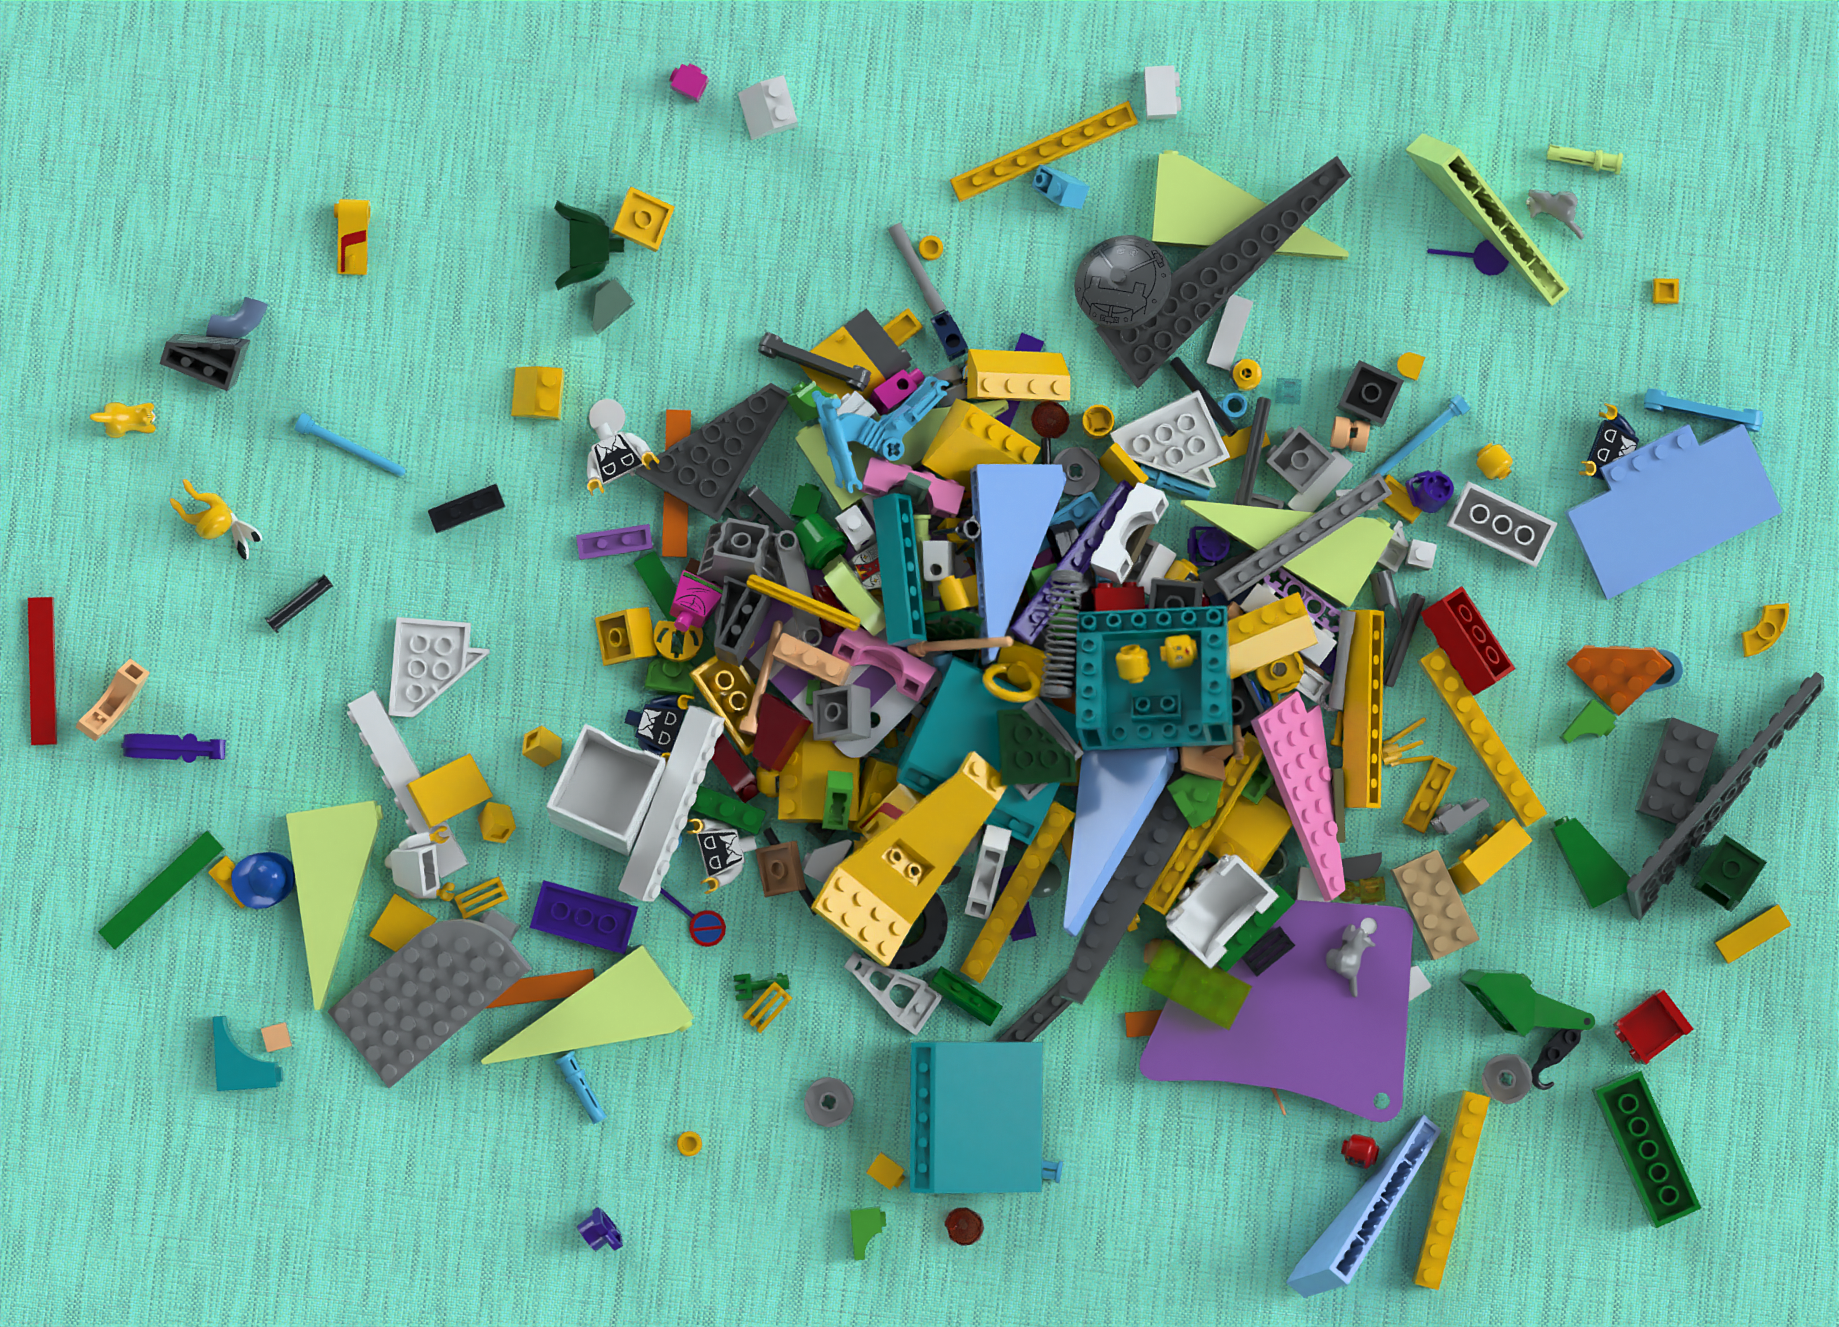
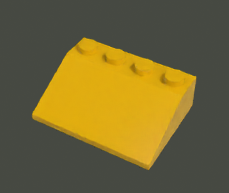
(974, 438)
(805, 778)
(1252, 832)

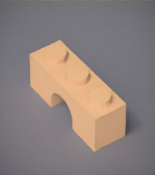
(812, 660)

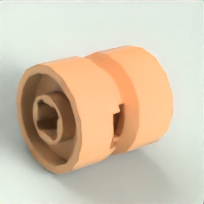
(1341, 433)

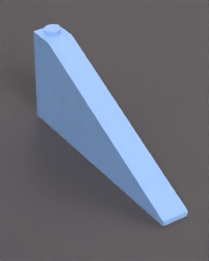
(1014, 514)
(1112, 804)
(1349, 1237)

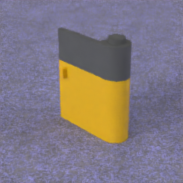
(861, 344)

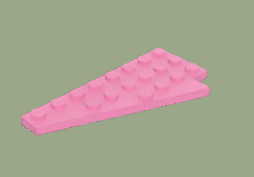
(1299, 763)

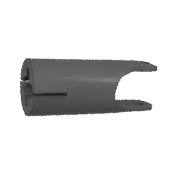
(1385, 593)

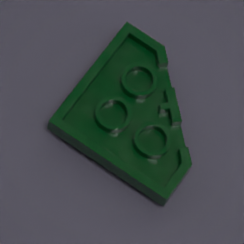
(954, 626)
(1030, 752)

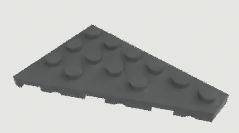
(714, 460)

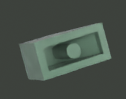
(610, 304)

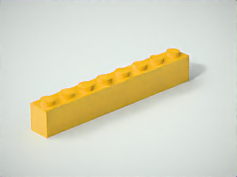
(1364, 712)
(1482, 737)
(1450, 1190)

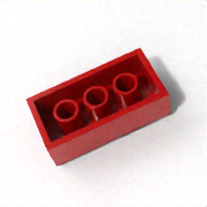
(1467, 641)

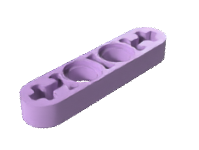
(1306, 595)

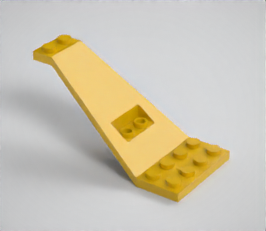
(877, 897)

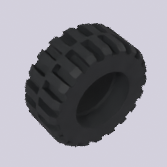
(929, 941)

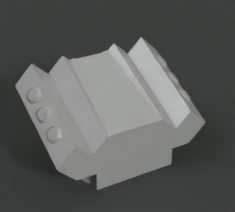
(739, 551)

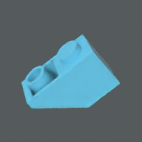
(1060, 187)

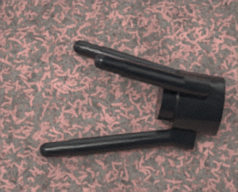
(967, 529)

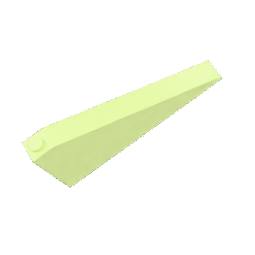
(1475, 199)
(1200, 208)
(915, 443)
(1331, 566)
(329, 864)
(617, 1006)

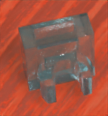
(1288, 391)

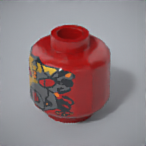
(1360, 1151)

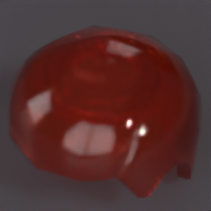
(1050, 419)
(964, 1226)

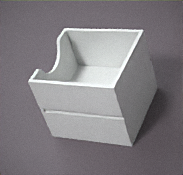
(605, 790)

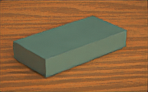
(915, 487)

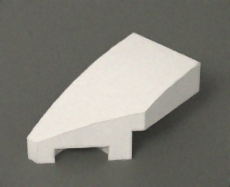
(1394, 551)

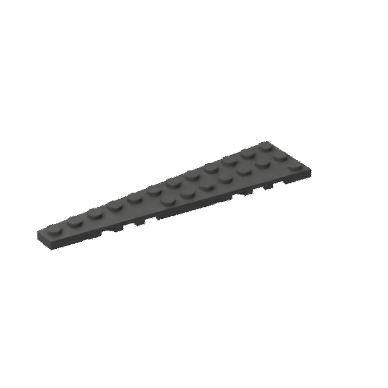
(1218, 273)
(1704, 816)
(1127, 890)

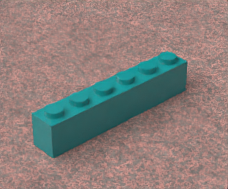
(899, 570)

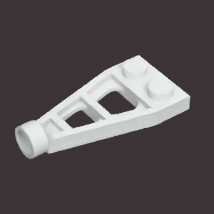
(919, 1007)

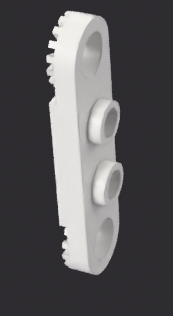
(1310, 684)

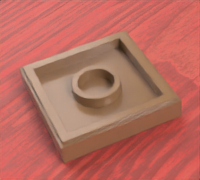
(780, 868)

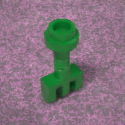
(750, 986)

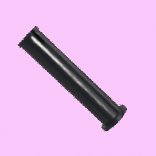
(299, 603)

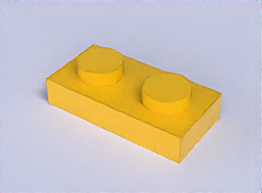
(223, 876)

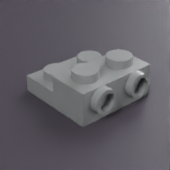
(1299, 459)
(1452, 817)

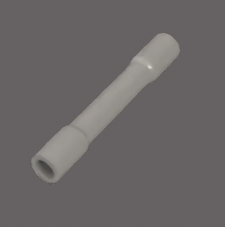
(904, 245)
(1345, 631)

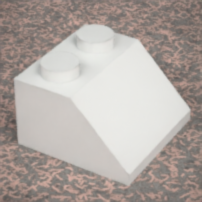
(768, 108)
(1151, 563)

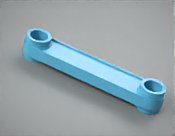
(1657, 401)

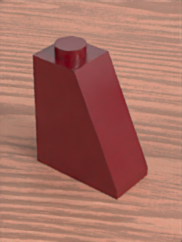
(777, 733)

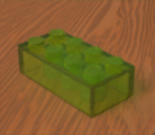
(1195, 985)

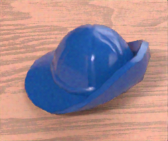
(263, 879)

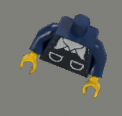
(1611, 442)
(659, 723)

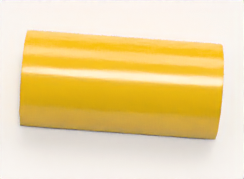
(729, 694)

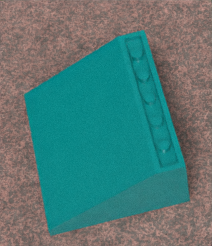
(1170, 704)
(964, 721)
(976, 1117)

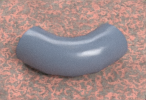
(240, 323)

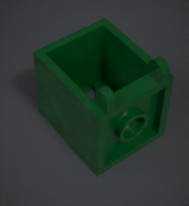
(1728, 873)

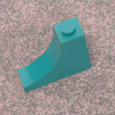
(236, 1067)

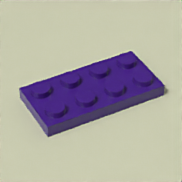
(584, 917)

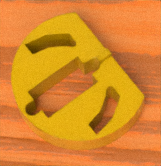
(665, 646)

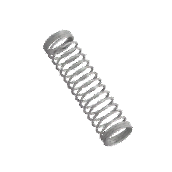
(1063, 576)

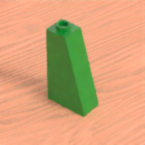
(1590, 864)

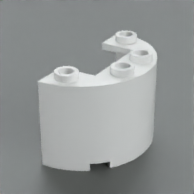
(1218, 907)

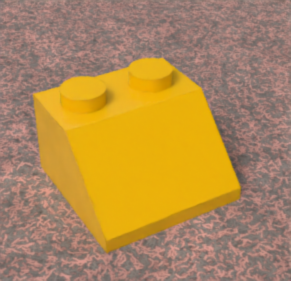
(538, 392)
(625, 636)

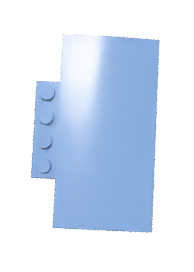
(1671, 505)

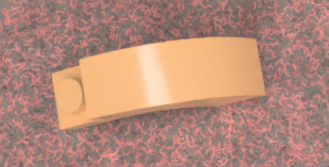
(115, 701)

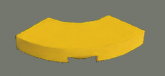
(1767, 630)

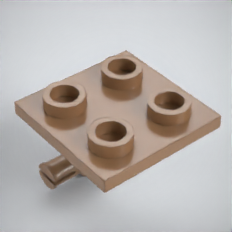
(1209, 760)

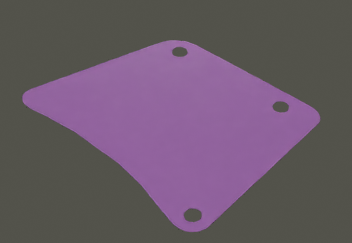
(1301, 1021)

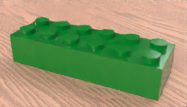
(1646, 1149)

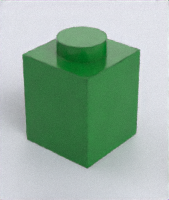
(806, 501)

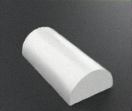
(1501, 524)

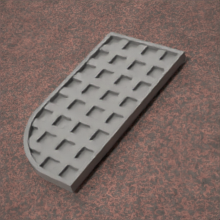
(427, 994)

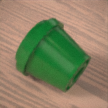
(819, 541)

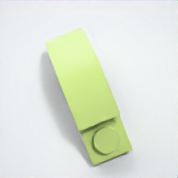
(854, 595)

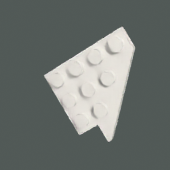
(1176, 439)
(428, 661)

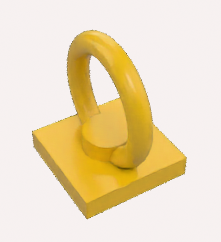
(1019, 666)

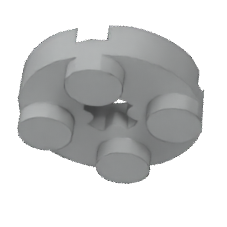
(1090, 470)
(1514, 1066)
(841, 1108)

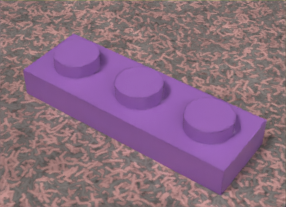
(614, 542)

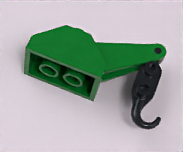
(1519, 1008)

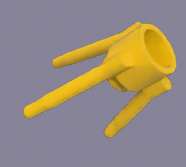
(1392, 752)

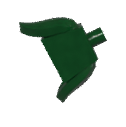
(588, 245)

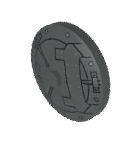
(1123, 282)

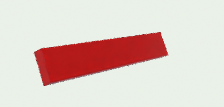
(42, 671)

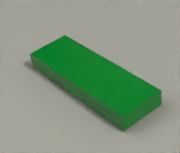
(965, 996)

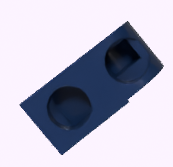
(949, 336)

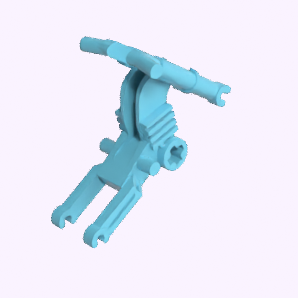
(868, 432)

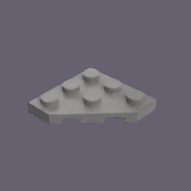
(1044, 718)

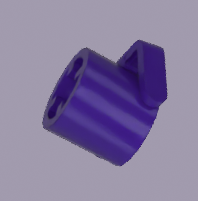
(1432, 492)
(1211, 546)
(600, 1230)

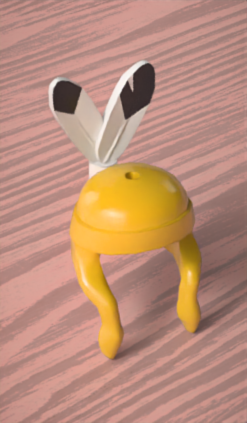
(217, 520)

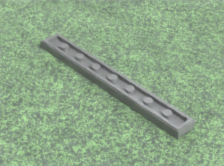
(1303, 536)

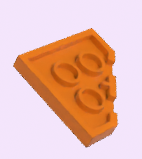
(1619, 672)

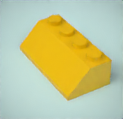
(1017, 376)
(1269, 634)

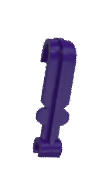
(171, 747)

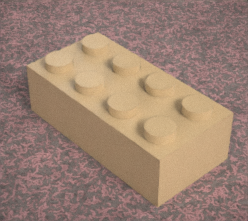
(1434, 905)

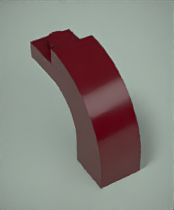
(734, 769)

